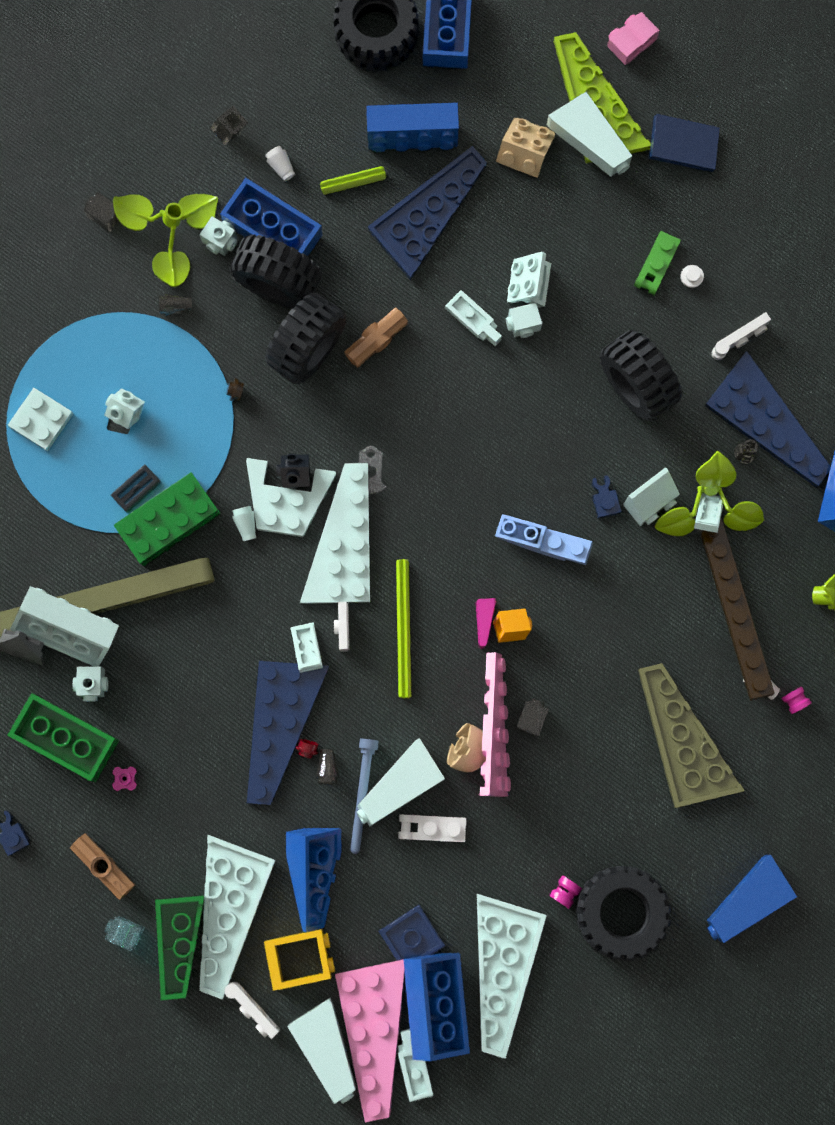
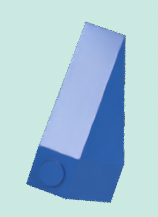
(311, 864)

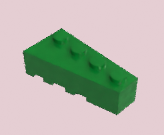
(176, 936)

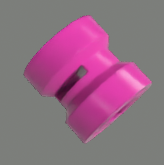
(563, 897)

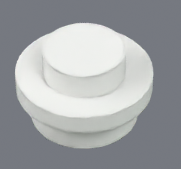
(692, 276)

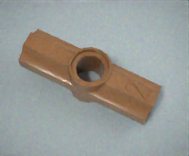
(376, 337)
(114, 877)

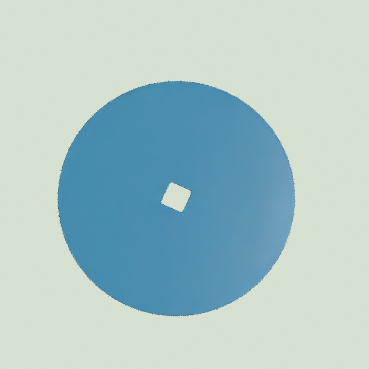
(179, 432)

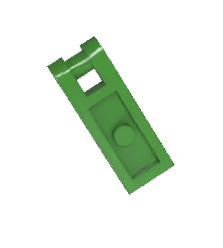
(657, 262)

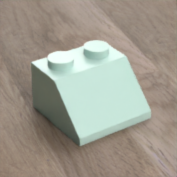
(652, 497)

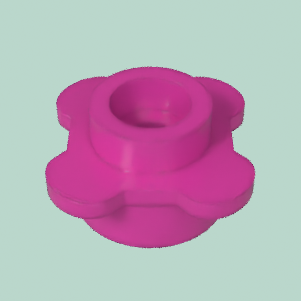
(129, 783)

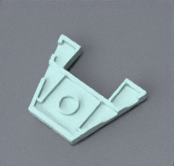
(285, 509)

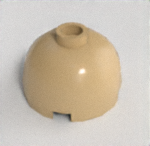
(467, 752)

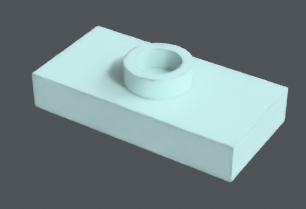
(709, 513)
(306, 647)

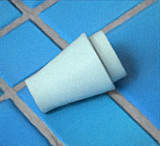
(245, 522)

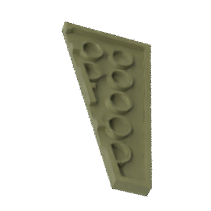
(687, 752)

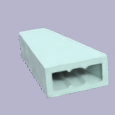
(590, 133)
(406, 780)
(324, 1048)

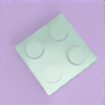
(40, 419)

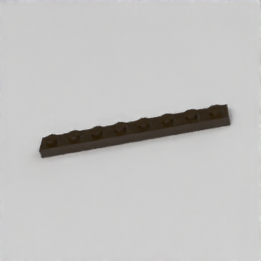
(737, 613)

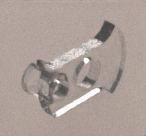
(374, 483)

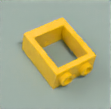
(274, 962)

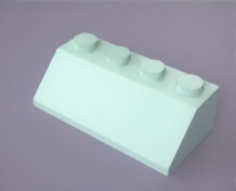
(65, 627)

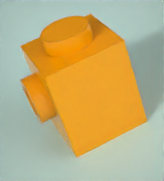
(512, 625)

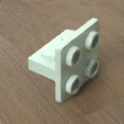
(529, 279)

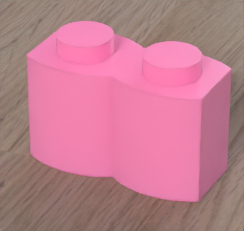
(632, 38)

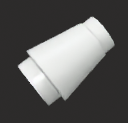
(280, 163)

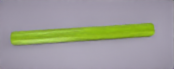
(403, 628)

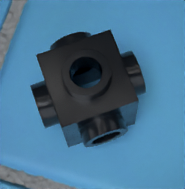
(294, 470)

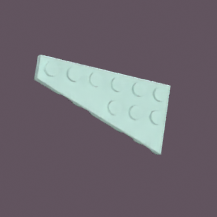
(342, 557)
(230, 902)
(506, 955)

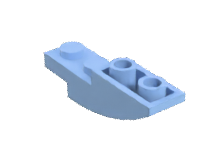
(543, 540)

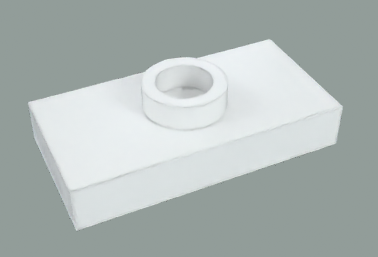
(342, 626)

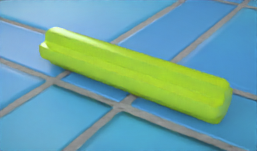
(353, 180)

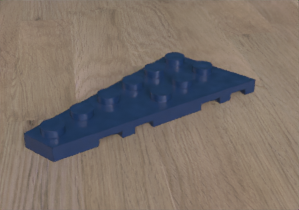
(419, 219)
(759, 413)
(280, 715)

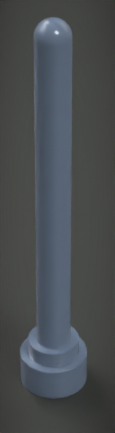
(367, 748)

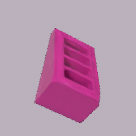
(484, 613)

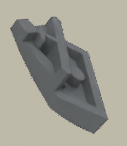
(22, 646)

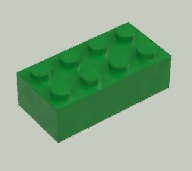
(166, 519)
(63, 737)

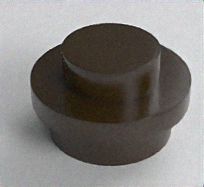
(235, 390)

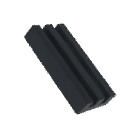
(142, 494)

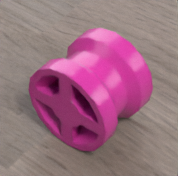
(796, 700)

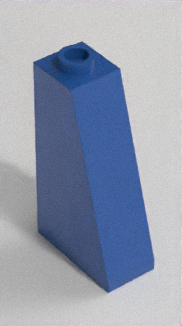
(751, 900)

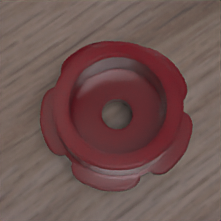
(307, 748)

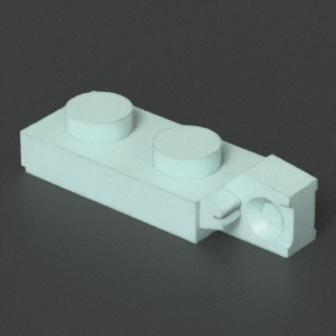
(473, 318)
(414, 1071)

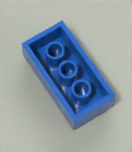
(446, 33)
(412, 126)
(261, 213)
(436, 1006)

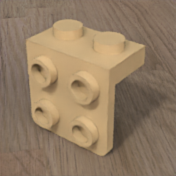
(525, 146)

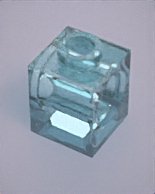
(123, 932)

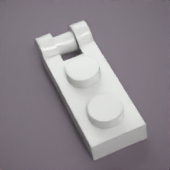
(741, 336)
(433, 828)
(251, 1009)

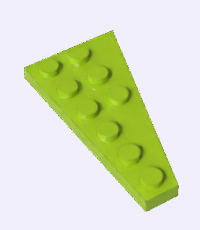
(584, 76)

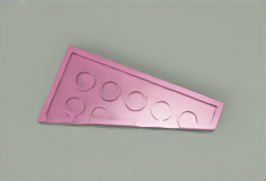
(494, 731)
(372, 1021)

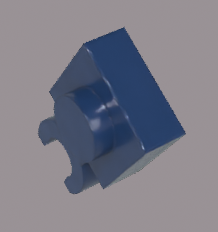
(605, 501)
(13, 836)

